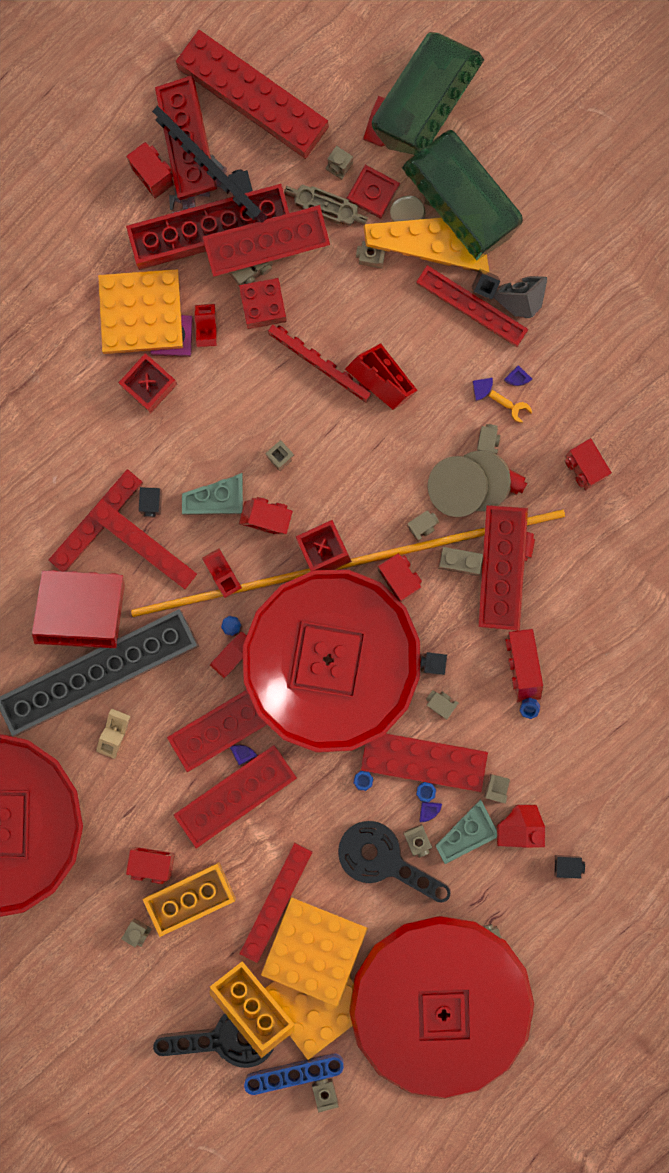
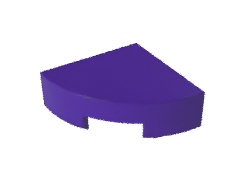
(518, 377)
(482, 388)
(242, 753)
(429, 810)

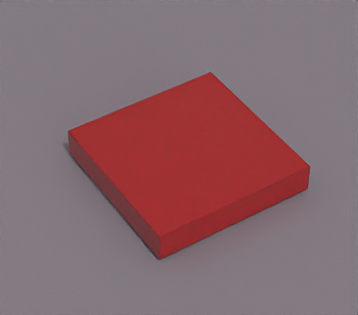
(373, 191)

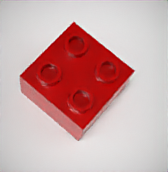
(150, 170)
(263, 303)
(148, 383)
(587, 464)
(266, 517)
(323, 547)
(399, 577)
(150, 864)

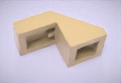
(113, 733)

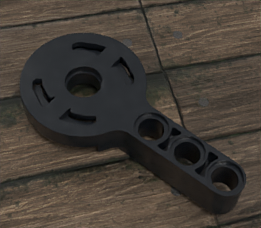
(387, 861)
(222, 1038)

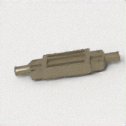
(345, 213)

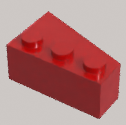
(382, 376)
(524, 664)

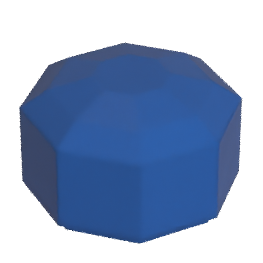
(231, 625)
(529, 708)
(363, 780)
(426, 792)

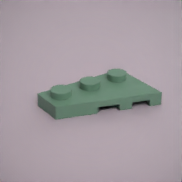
(217, 498)
(468, 834)

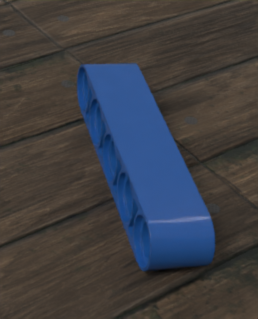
(286, 1081)

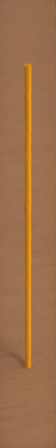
(355, 561)

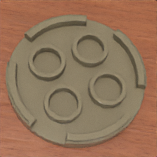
(497, 476)
(457, 486)

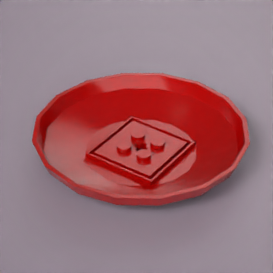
(370, 669)
(37, 826)
(432, 969)

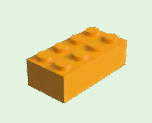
(189, 899)
(251, 1009)

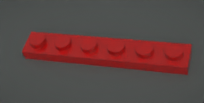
(472, 306)
(313, 358)
(89, 527)
(143, 544)
(276, 902)

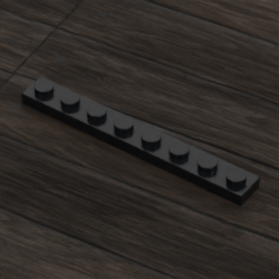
(213, 170)

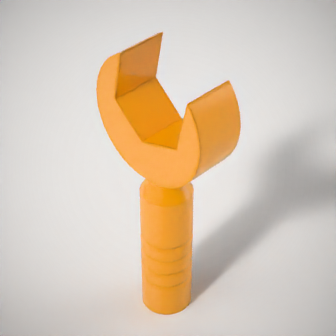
(509, 405)

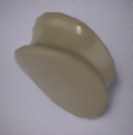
(407, 209)

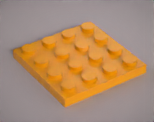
(140, 311)
(314, 951)
(314, 1020)

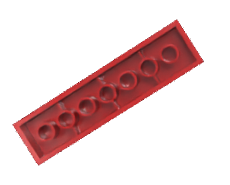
(252, 94)
(182, 232)

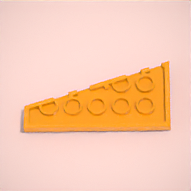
(425, 239)

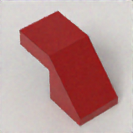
(205, 325)
(221, 573)
(230, 656)

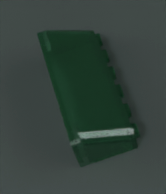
(425, 94)
(464, 194)

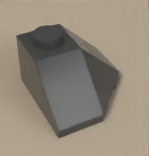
(524, 297)

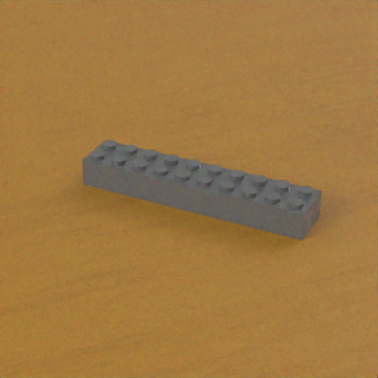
(97, 673)

